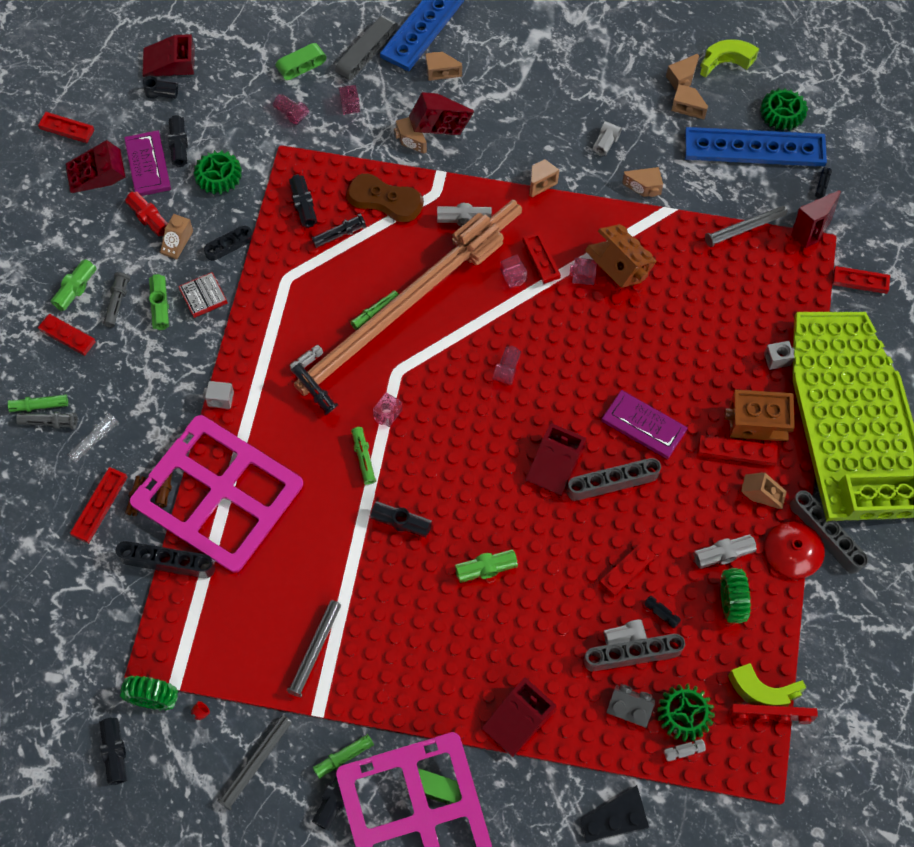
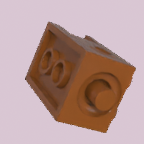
(621, 256)
(760, 415)

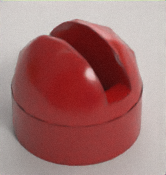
(200, 710)

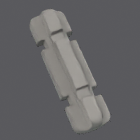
(308, 357)
(684, 750)

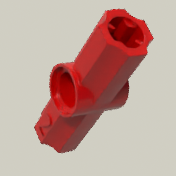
(146, 213)

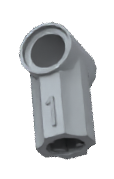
(608, 135)
(630, 631)

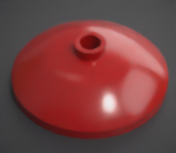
(789, 559)

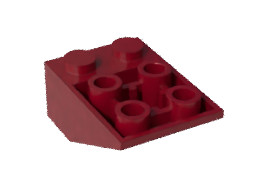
(170, 57)
(439, 115)
(96, 168)
(814, 219)
(556, 459)
(519, 717)

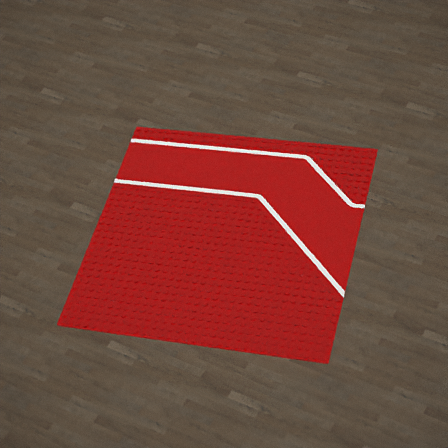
(410, 639)

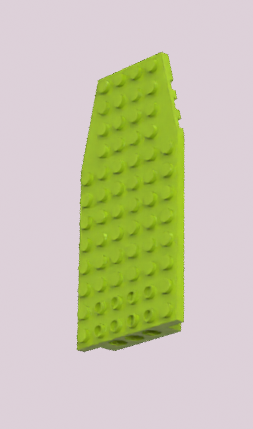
(853, 417)

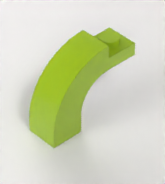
(731, 51)
(756, 693)

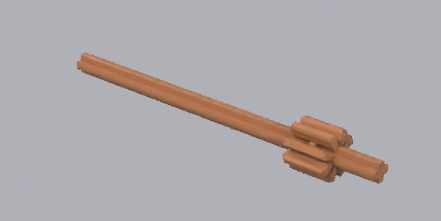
(473, 243)

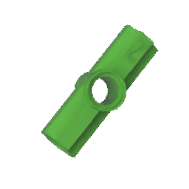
(73, 285)
(158, 293)
(486, 565)

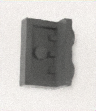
(631, 705)

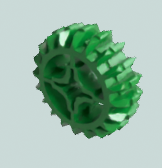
(784, 104)
(217, 172)
(735, 595)
(149, 693)
(670, 717)

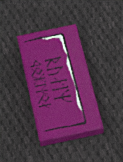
(147, 163)
(644, 424)

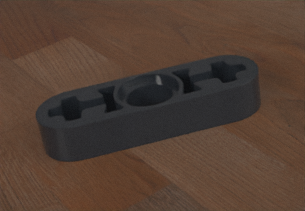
(228, 249)

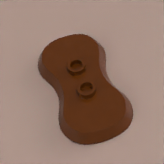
(397, 202)

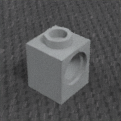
(774, 360)
(219, 394)

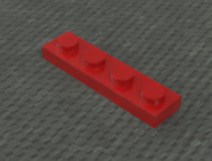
(738, 450)
(98, 505)
(782, 714)

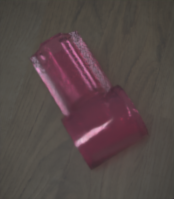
(295, 111)
(506, 369)

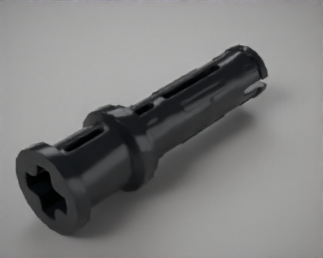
(347, 227)
(318, 398)

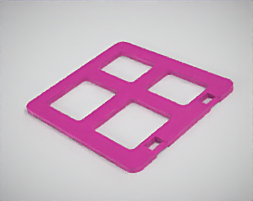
(221, 488)
(424, 819)

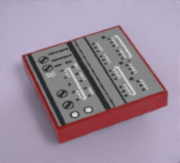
(203, 295)

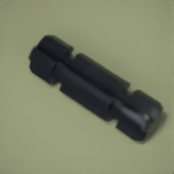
(823, 182)
(662, 611)

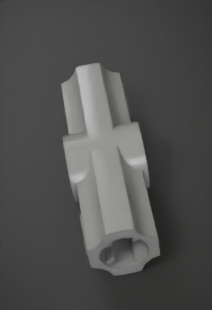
(461, 213)
(725, 551)

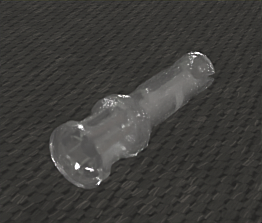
(100, 431)

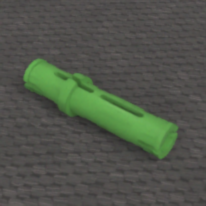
(369, 313)
(29, 404)
(358, 435)
(335, 760)

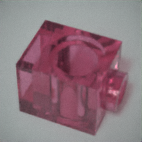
(349, 99)
(513, 271)
(583, 271)
(390, 403)

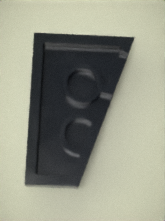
(616, 818)

